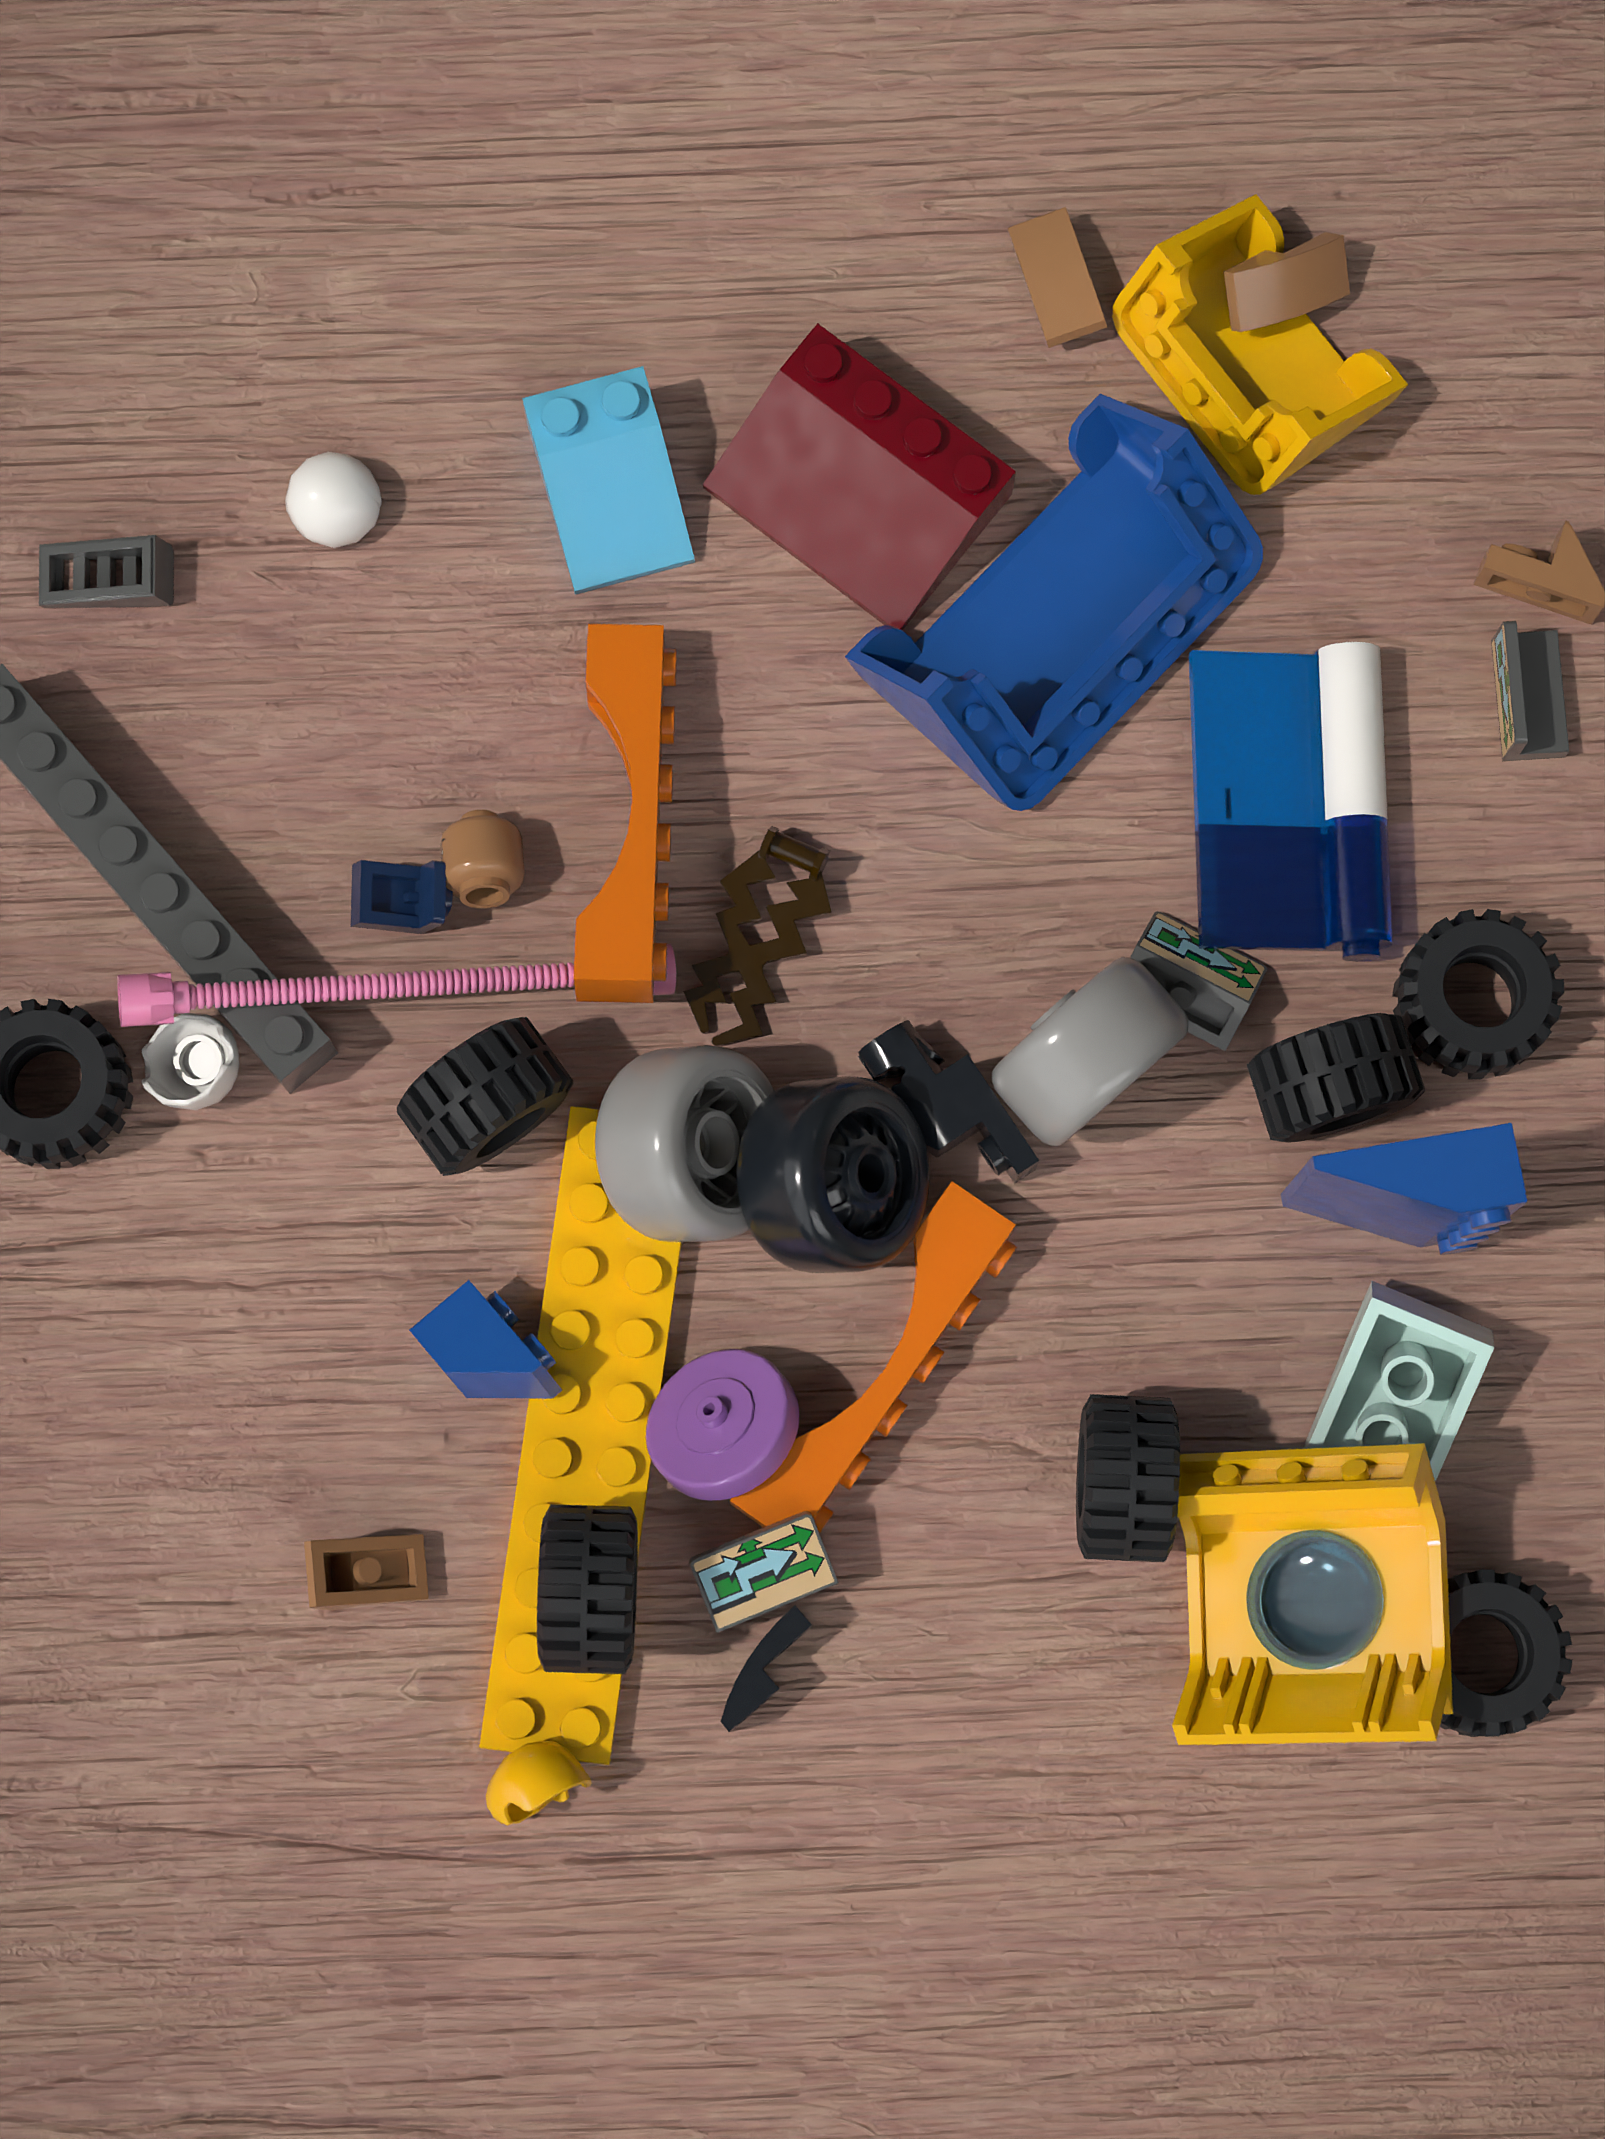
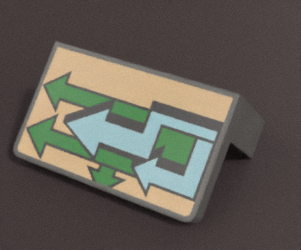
(1529, 694)
(1207, 983)
(763, 1571)

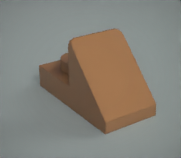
(1561, 585)
(365, 1571)

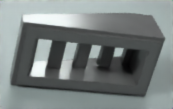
(146, 573)

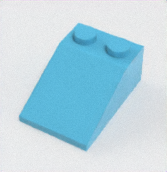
(608, 480)

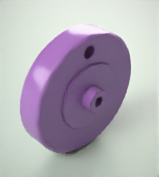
(722, 1424)

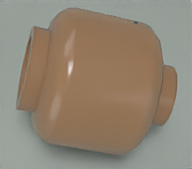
(482, 859)

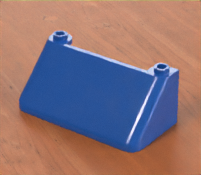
(1073, 609)

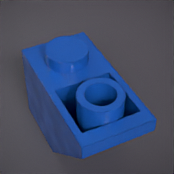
(480, 1350)

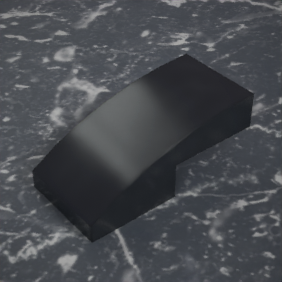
(753, 1684)

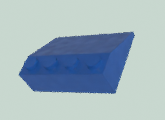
(1418, 1190)

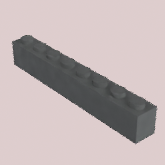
(152, 884)

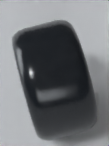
(833, 1175)

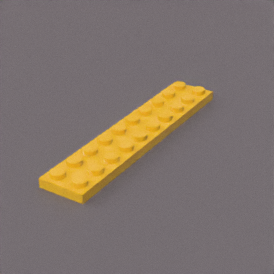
(609, 1333)

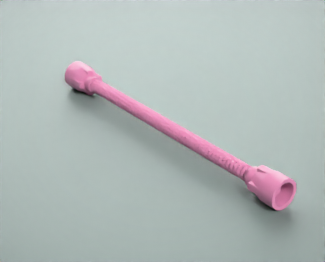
(155, 999)

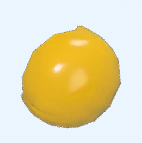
(532, 1779)

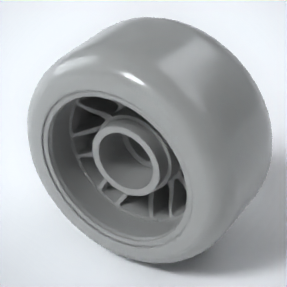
(1089, 1050)
(674, 1141)

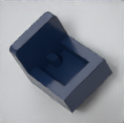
(399, 896)

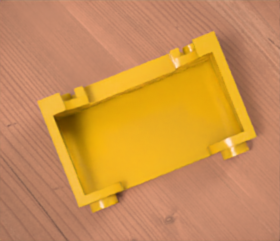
(1253, 396)

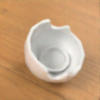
(333, 499)
(191, 1062)

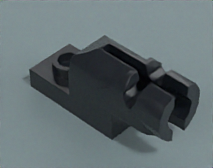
(948, 1102)

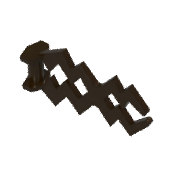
(750, 960)

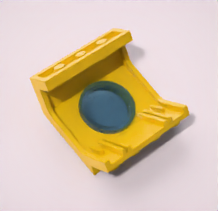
(1314, 1597)

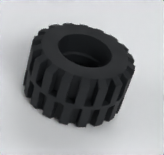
(1508, 953)
(1335, 1077)
(101, 1092)
(484, 1096)
(1127, 1478)
(587, 1589)
(1539, 1648)

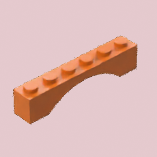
(617, 930)
(951, 1256)

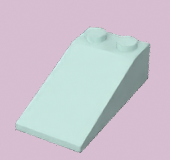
(1402, 1377)

